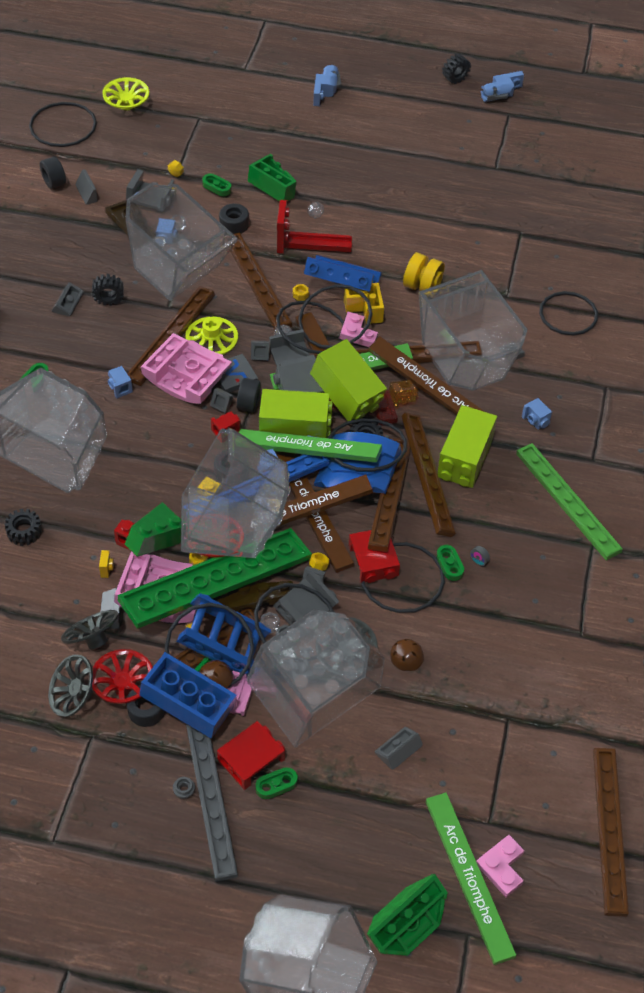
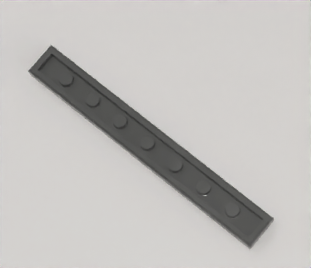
(212, 805)

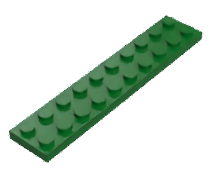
(212, 578)

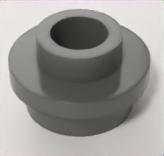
(183, 782)

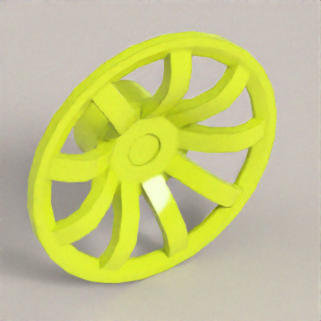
(126, 98)
(212, 331)

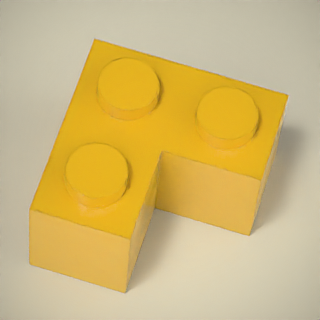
(355, 303)

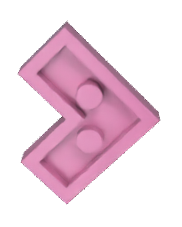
(353, 326)
(497, 863)

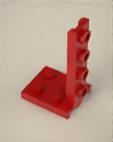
(305, 240)

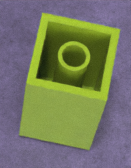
(348, 380)
(295, 413)
(466, 446)

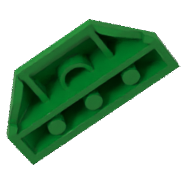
(409, 917)

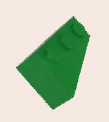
(272, 179)
(154, 531)

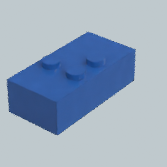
(187, 695)

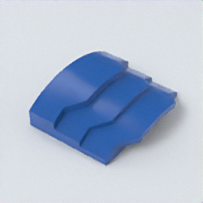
(379, 480)

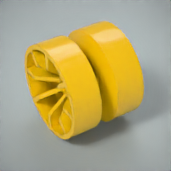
(422, 273)

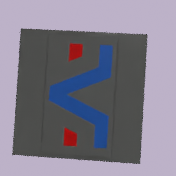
(235, 373)

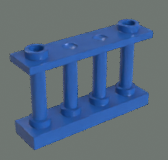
(342, 272)
(209, 646)

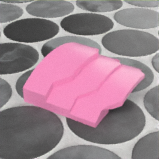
(185, 369)
(146, 569)

